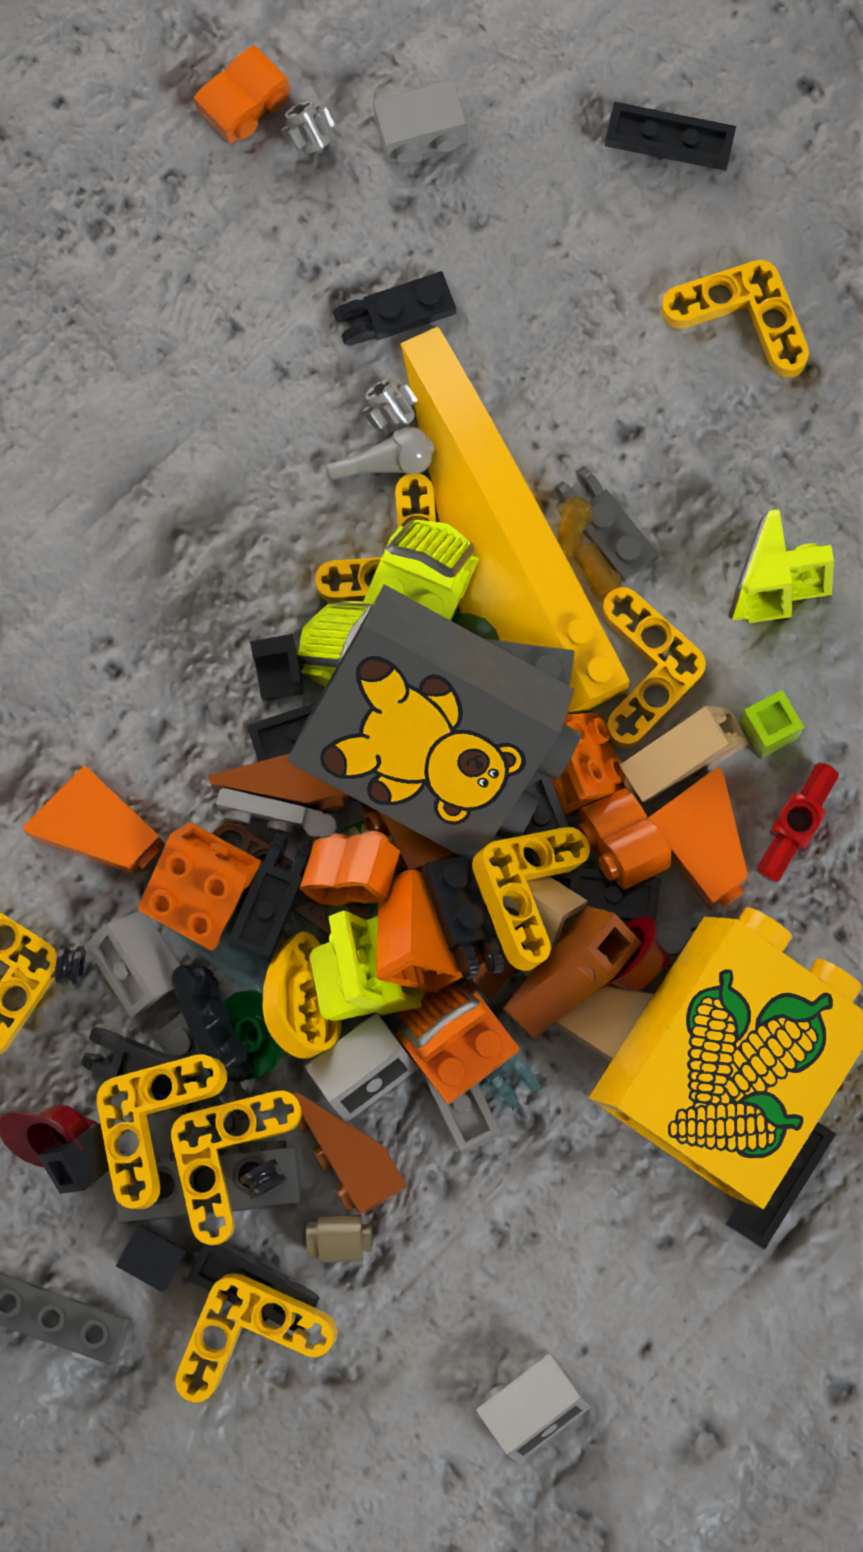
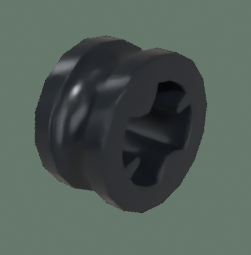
(70, 964)
(263, 1179)

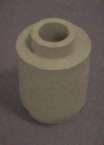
(338, 1238)

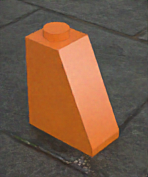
(95, 825)
(705, 840)
(411, 938)

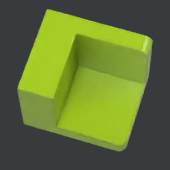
(771, 724)

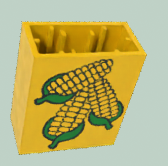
(736, 1055)

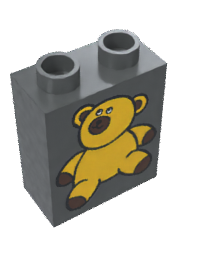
(437, 727)

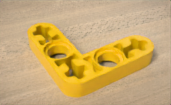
(744, 296)
(365, 565)
(662, 675)
(517, 872)
(21, 975)
(138, 1106)
(207, 1154)
(247, 1315)

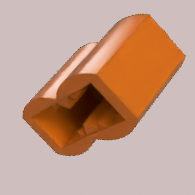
(243, 95)
(624, 839)
(350, 869)

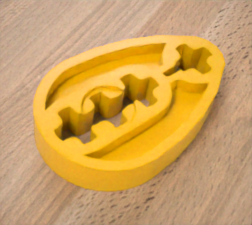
(292, 1001)

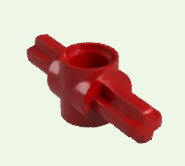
(788, 841)

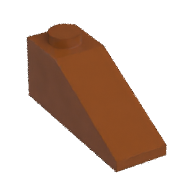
(281, 782)

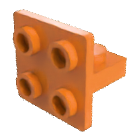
(592, 768)

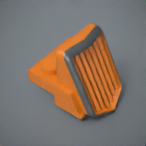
(454, 1039)

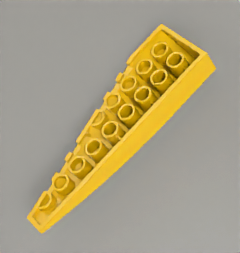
(521, 572)

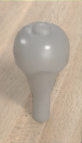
(404, 452)

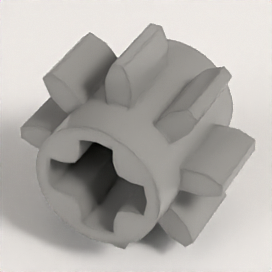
(307, 127)
(390, 405)

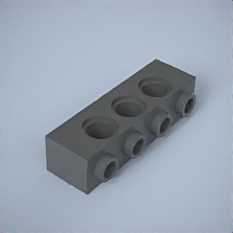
(233, 1164)
(62, 1320)

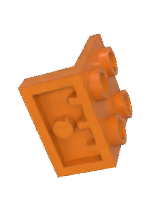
(198, 884)

